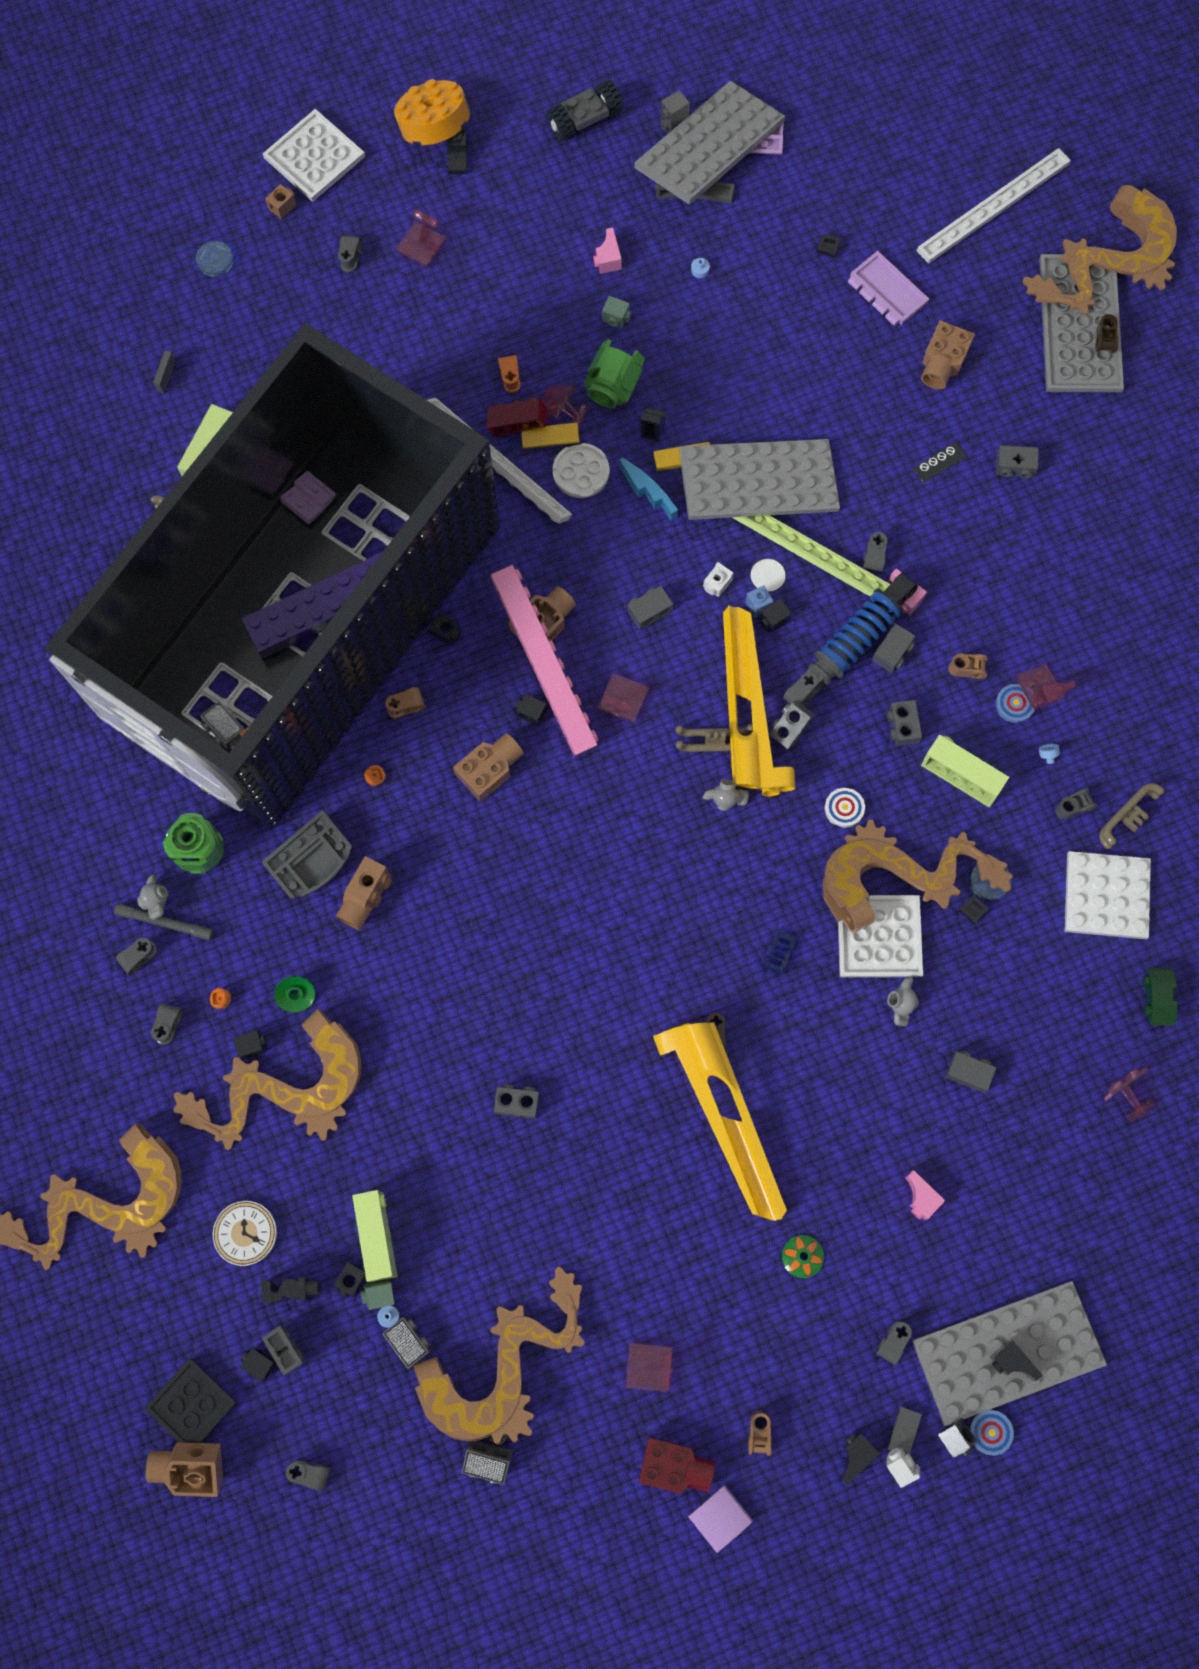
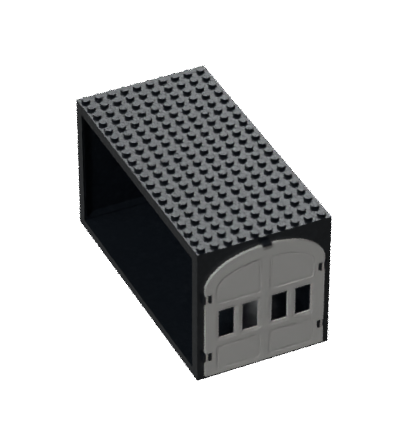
(229, 547)

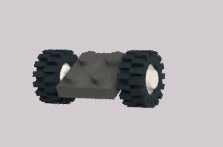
(584, 110)

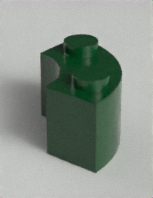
(1160, 989)

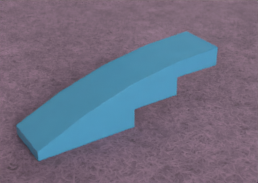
(644, 485)

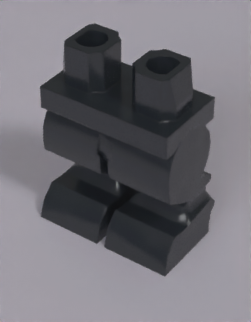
(289, 1289)

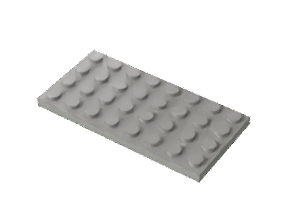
(709, 142)
(1071, 336)
(758, 479)
(1045, 1326)

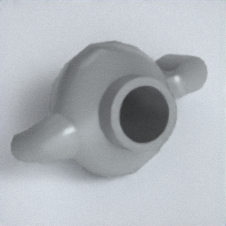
(727, 795)
(153, 898)
(903, 1002)

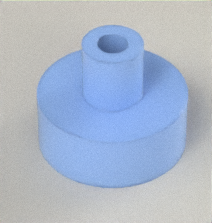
(700, 268)
(1049, 752)
(393, 1313)

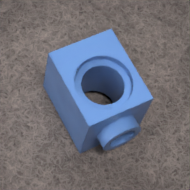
(758, 600)

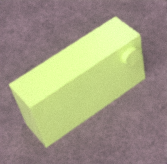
(208, 428)
(964, 770)
(374, 1236)

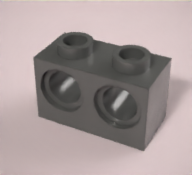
(908, 723)
(794, 727)
(515, 1107)
(284, 1350)

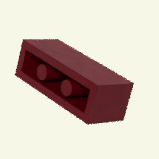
(516, 417)

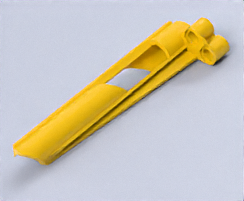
(752, 753)
(705, 1056)

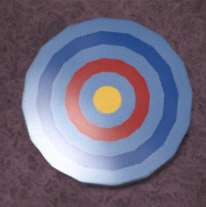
(1013, 704)
(992, 1432)

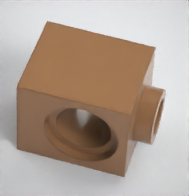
(275, 203)

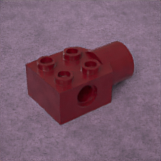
(674, 1467)

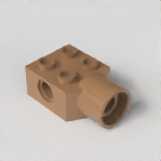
(945, 354)
(552, 611)
(488, 766)
(359, 897)
(187, 1469)

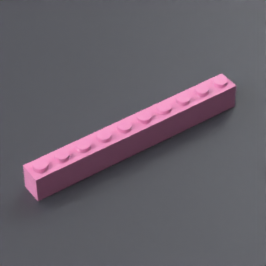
(543, 660)

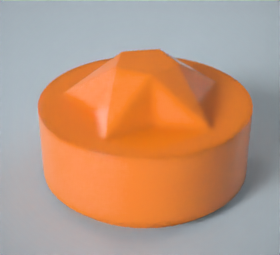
(374, 775)
(220, 998)

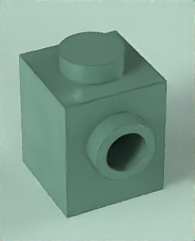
(616, 312)
(377, 1294)

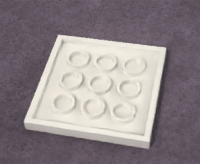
(313, 155)
(1107, 895)
(888, 945)

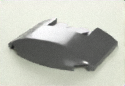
(309, 857)

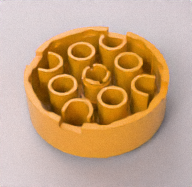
(432, 112)

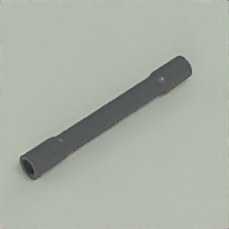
(195, 930)

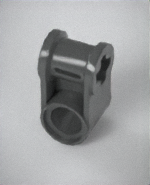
(349, 252)
(875, 554)
(1078, 803)
(134, 956)
(166, 1020)
(891, 1346)
(312, 1476)

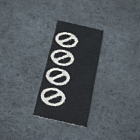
(939, 462)

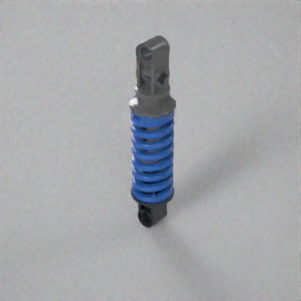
(834, 656)

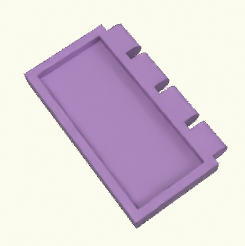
(888, 288)

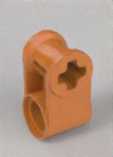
(510, 373)

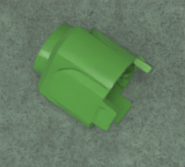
(613, 375)
(204, 843)

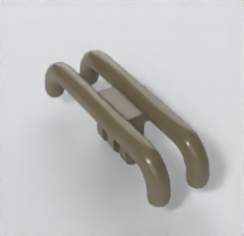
(714, 738)
(1129, 813)

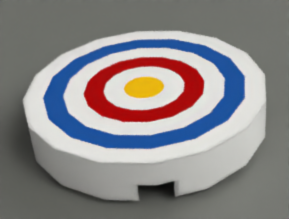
(844, 807)

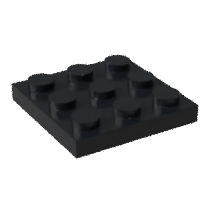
(190, 1404)

